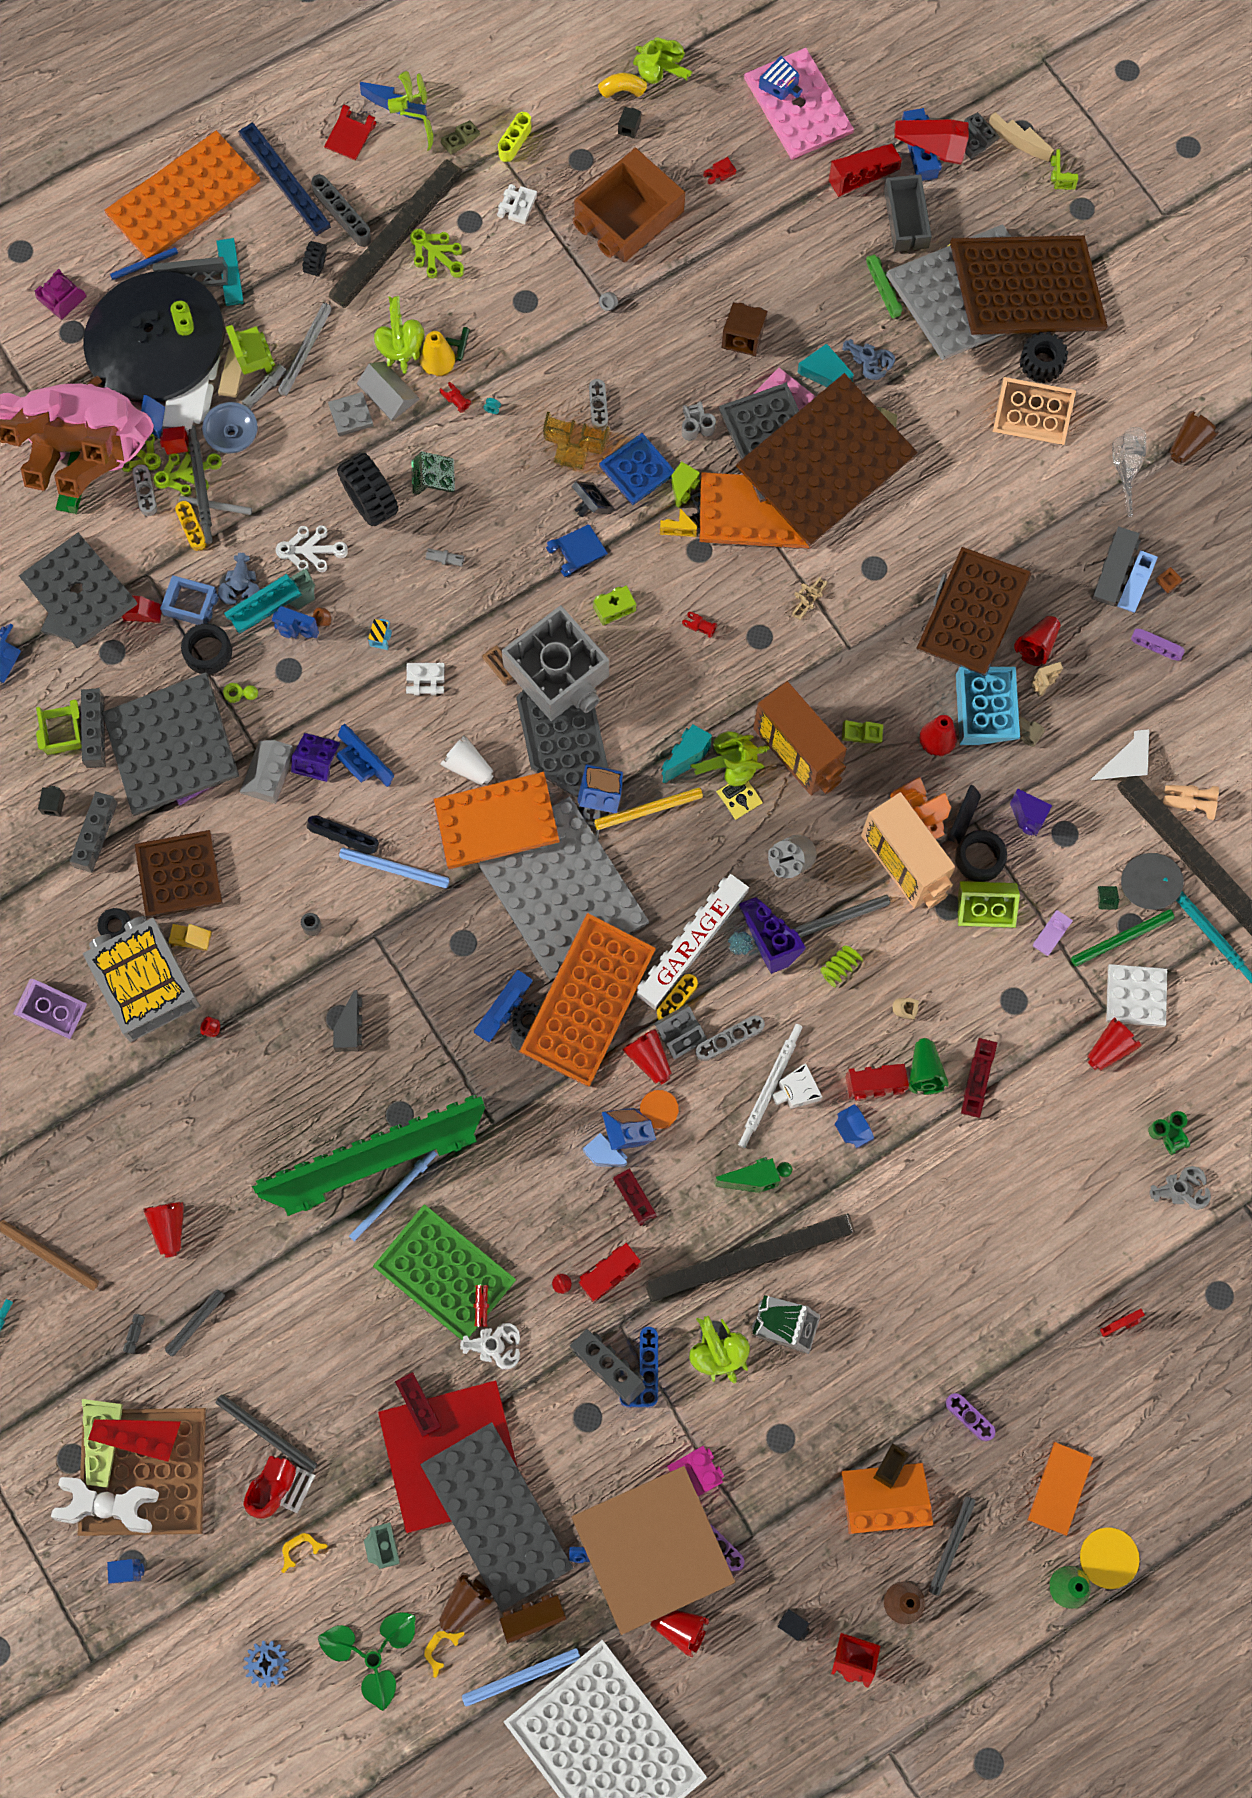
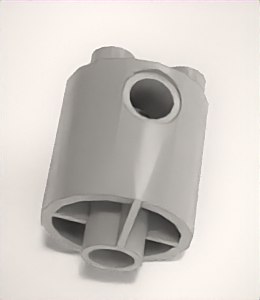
(792, 856)

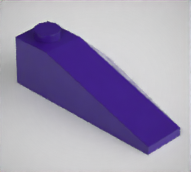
(774, 939)

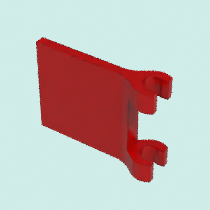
(349, 135)

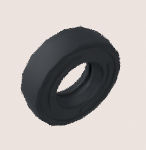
(108, 915)

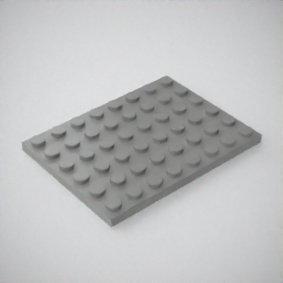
(935, 299)
(556, 887)

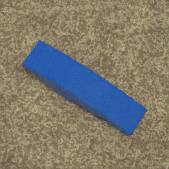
(380, 94)

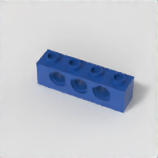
(928, 168)

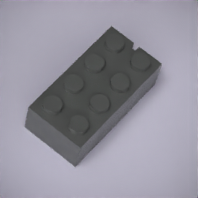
(907, 213)

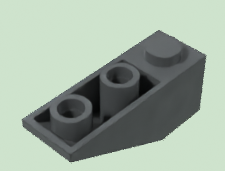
(346, 1031)

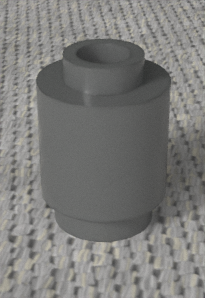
(307, 920)

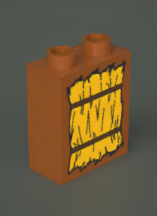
(800, 739)

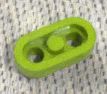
(182, 316)

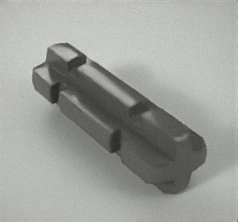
(134, 1333)

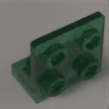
(432, 472)

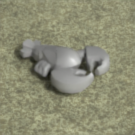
(1181, 1190)

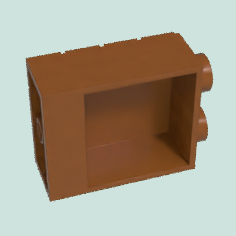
(628, 206)

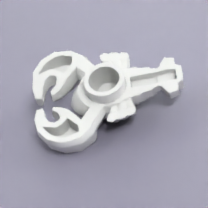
(494, 1346)

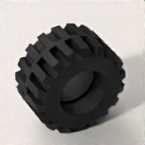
(1043, 344)

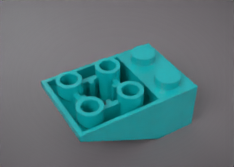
(690, 751)

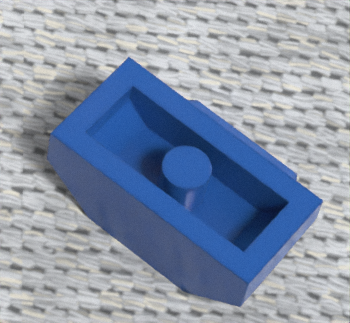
(853, 1126)

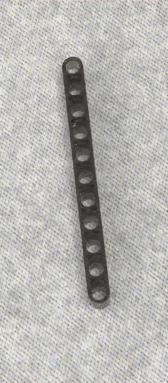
(395, 233)
(1188, 849)
(749, 1257)

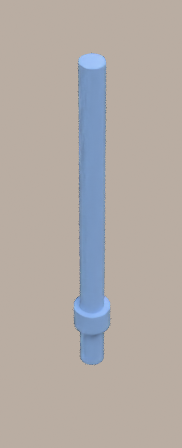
(420, 1166)

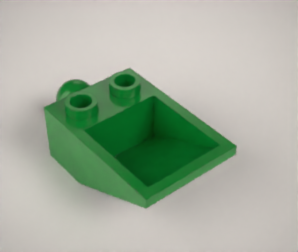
(756, 1177)

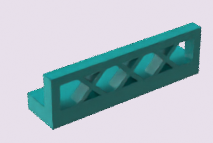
(263, 603)

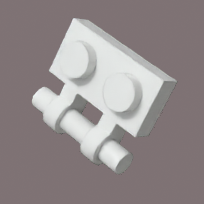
(522, 203)
(425, 673)

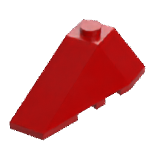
(940, 137)

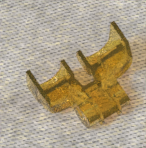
(569, 453)

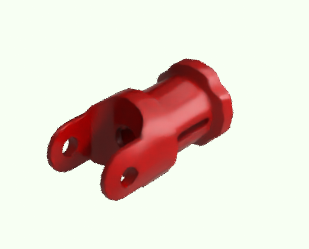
(456, 398)
(700, 624)

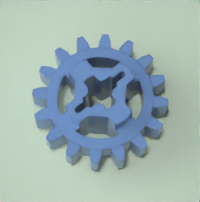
(267, 1674)

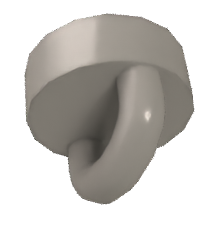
(608, 301)

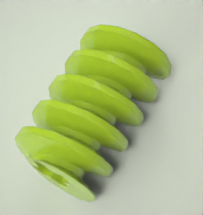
(840, 964)

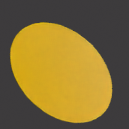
(1109, 1558)

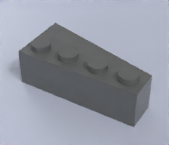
(1116, 565)

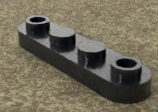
(342, 834)

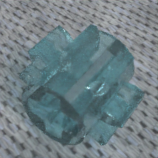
(740, 943)

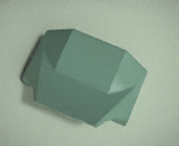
(306, 586)
(382, 1546)

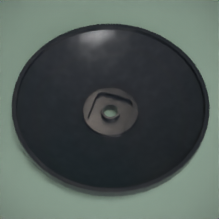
(159, 360)

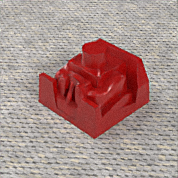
(856, 1659)

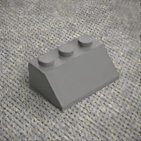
(268, 770)

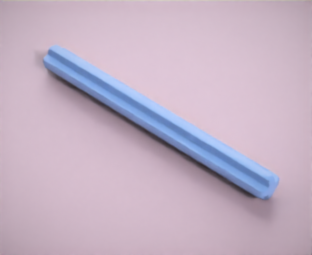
(394, 867)
(520, 1677)

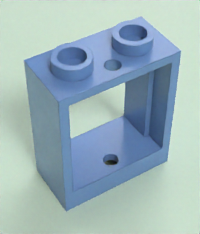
(173, 592)

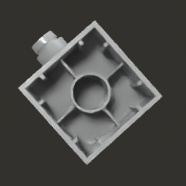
(557, 664)

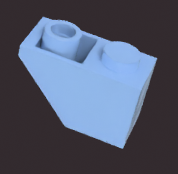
(601, 1155)

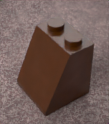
(744, 329)

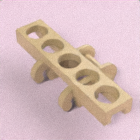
(813, 589)

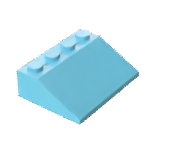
(987, 706)

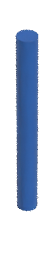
(144, 263)

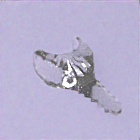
(1128, 457)

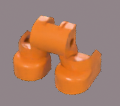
(931, 811)

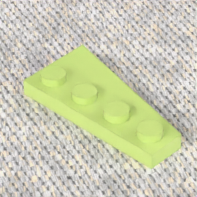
(98, 1455)

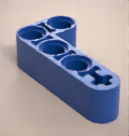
(647, 1367)

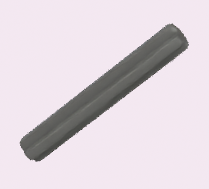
(194, 1323)

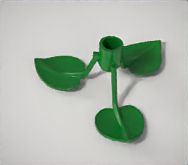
(381, 1686)

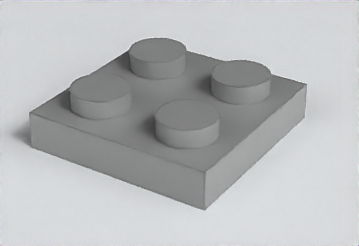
(350, 414)

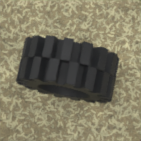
(314, 258)
(518, 1016)

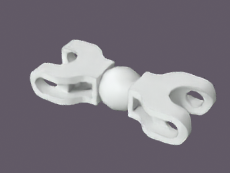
(105, 1505)

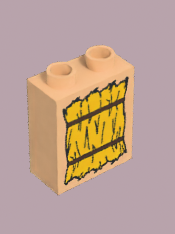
(908, 852)

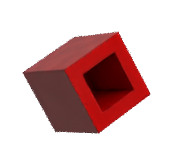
(175, 440)

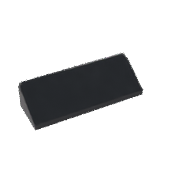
(965, 815)

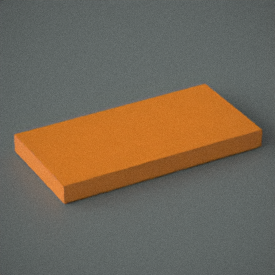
(1060, 1488)

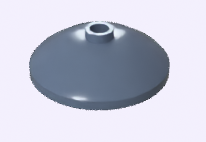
(226, 419)

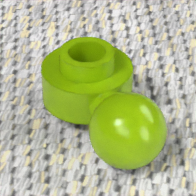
(249, 692)

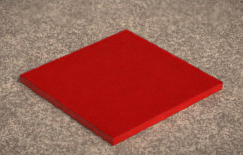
(459, 1416)

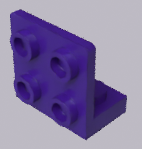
(314, 757)

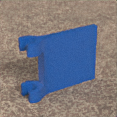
(578, 549)

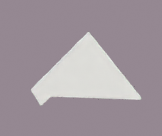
(1130, 760)

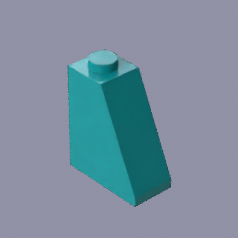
(823, 366)

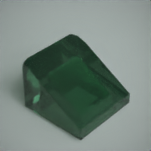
(1108, 897)

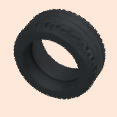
(204, 631)
(990, 839)

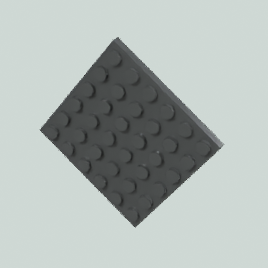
(170, 744)

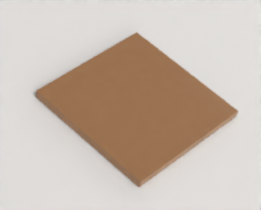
(177, 1481)
(652, 1550)

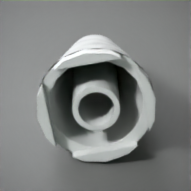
(468, 762)

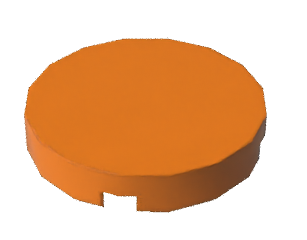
(660, 1108)

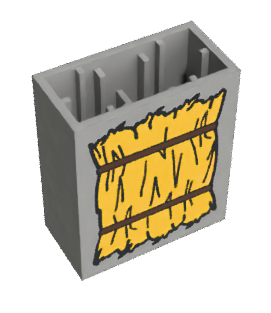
(140, 978)

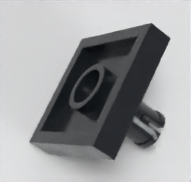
(592, 499)

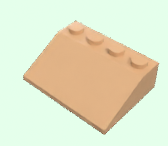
(1034, 410)

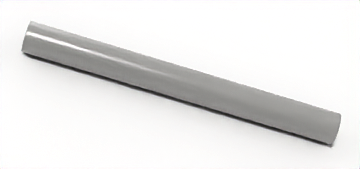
(220, 506)

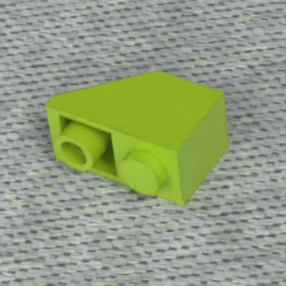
(683, 482)

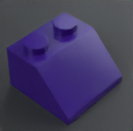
(1029, 812)

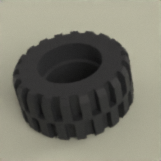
(367, 489)

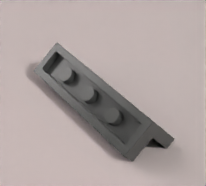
(198, 267)

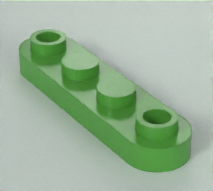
(882, 282)

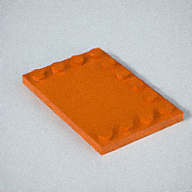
(736, 516)
(496, 820)

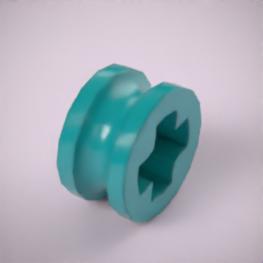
(492, 406)

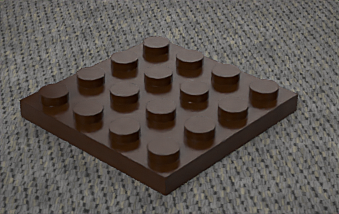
(178, 874)

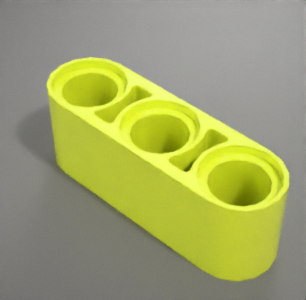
(512, 143)

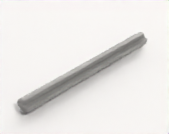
(304, 349)

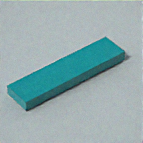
(232, 291)

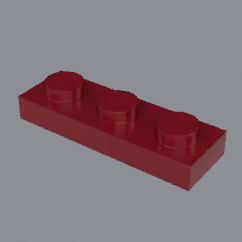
(417, 1404)

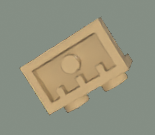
(1045, 677)

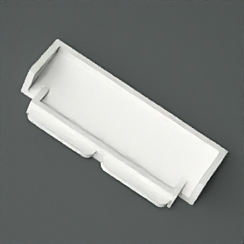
(192, 405)

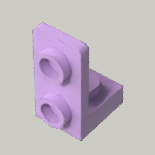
(1052, 933)

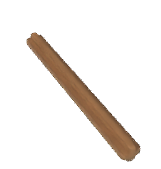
(48, 1255)

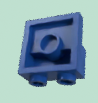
(292, 623)

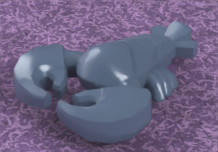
(869, 359)
(239, 581)

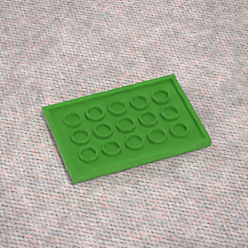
(441, 1271)

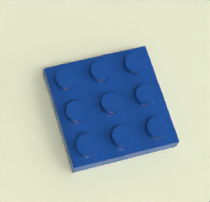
(637, 469)

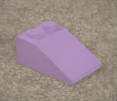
(50, 1008)

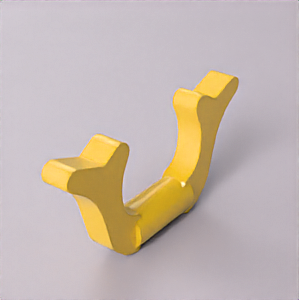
(296, 1541)
(432, 1645)

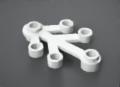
(308, 549)

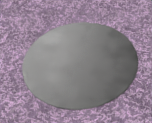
(1144, 881)

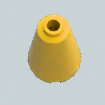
(436, 355)

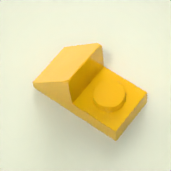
(684, 527)
(190, 937)

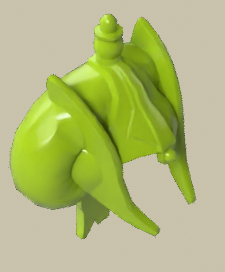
(660, 56)
(399, 341)
(738, 756)
(717, 1355)

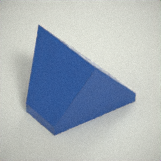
(155, 412)

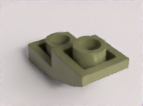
(461, 137)

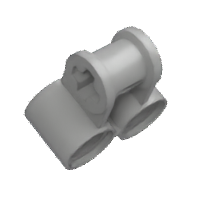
(696, 419)

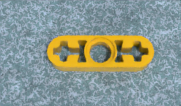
(192, 518)
(690, 990)

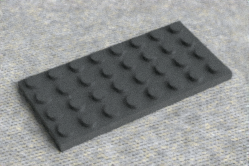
(496, 1516)

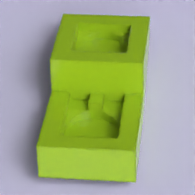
(862, 732)

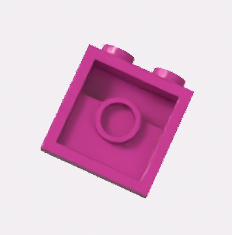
(700, 1470)

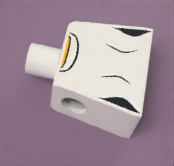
(798, 1089)

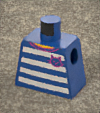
(780, 80)

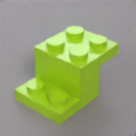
(251, 350)

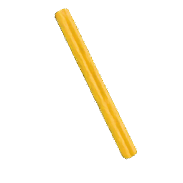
(648, 808)

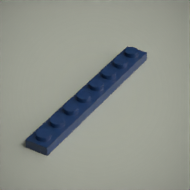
(284, 179)

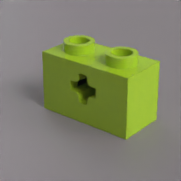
(623, 606)

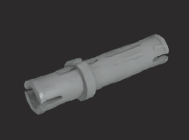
(270, 380)

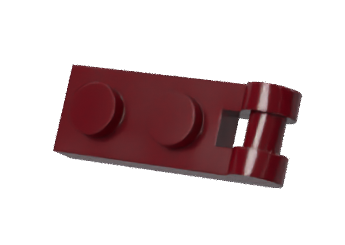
(634, 1196)

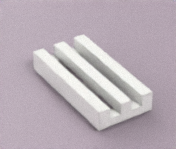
(304, 1473)

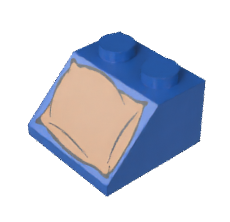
(600, 788)
(628, 1128)

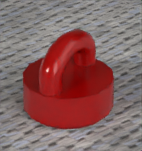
(210, 1027)
(561, 1283)

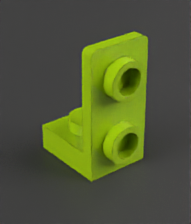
(1062, 180)

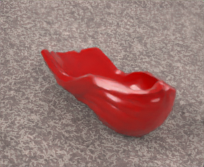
(269, 1488)

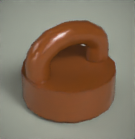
(322, 617)

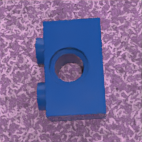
(125, 1571)

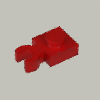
(722, 169)

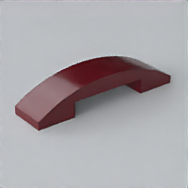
(978, 1078)

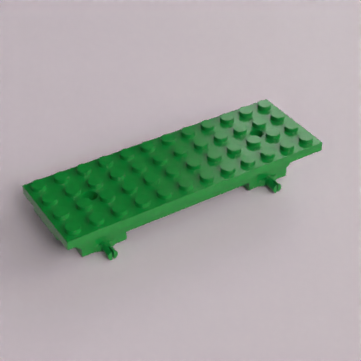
(309, 1182)

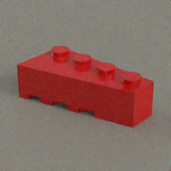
(863, 168)
(137, 1436)

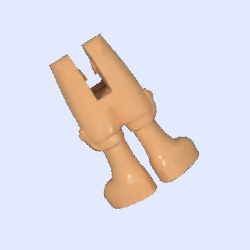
(1183, 798)

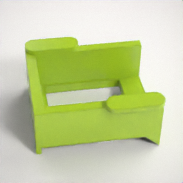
(42, 734)

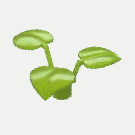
(400, 103)

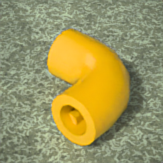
(622, 82)

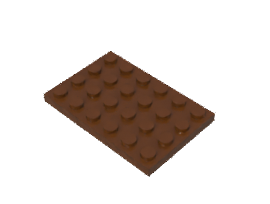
(973, 611)

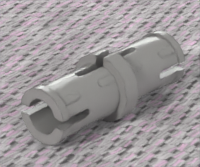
(445, 557)

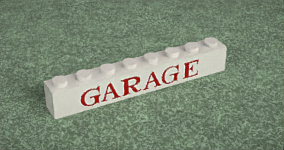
(692, 942)

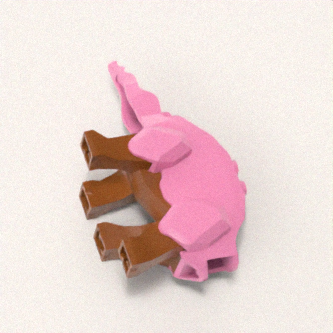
(73, 419)

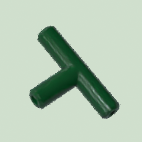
(461, 344)

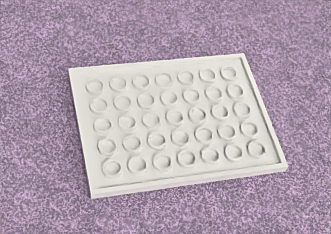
(602, 1736)

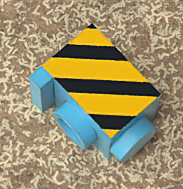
(379, 634)

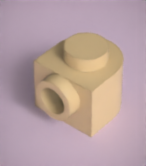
(906, 1008)

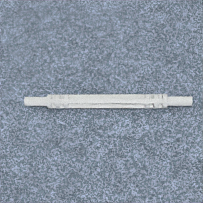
(770, 1086)

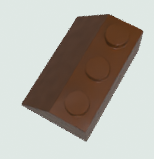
(532, 1618)

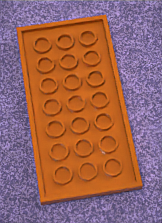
(182, 195)
(587, 1000)

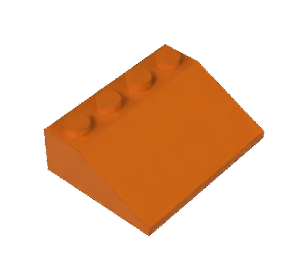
(878, 1508)

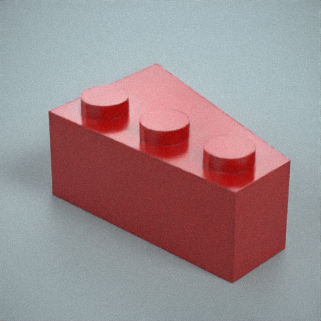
(876, 1081)
(609, 1272)

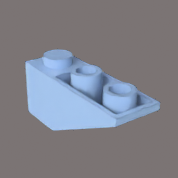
(1137, 581)

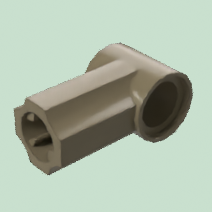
(1030, 731)

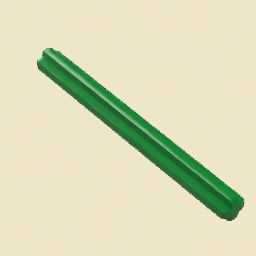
(1122, 938)

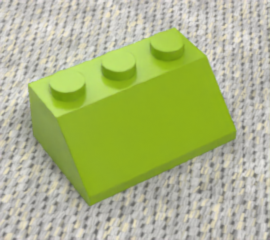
(988, 904)

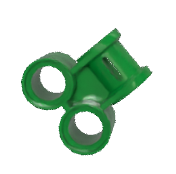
(1171, 1132)

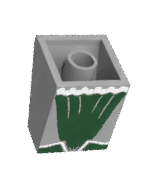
(786, 1324)

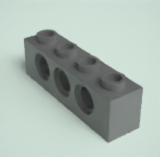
(92, 728)
(93, 832)
(626, 1390)

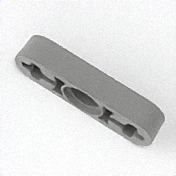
(602, 398)
(150, 496)

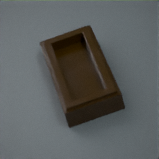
(891, 1465)

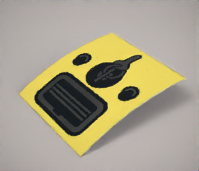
(739, 799)

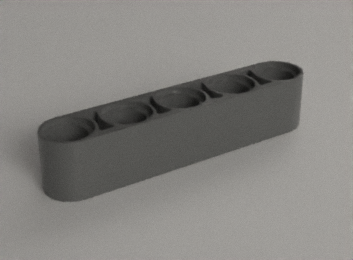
(343, 217)

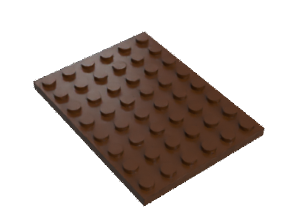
(1028, 284)
(826, 459)

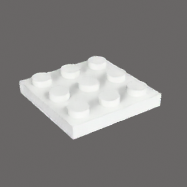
(1137, 995)

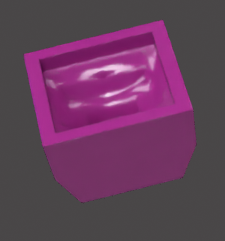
(60, 294)

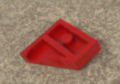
(1127, 1321)

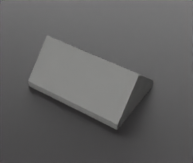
(386, 389)

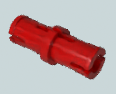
(481, 1306)

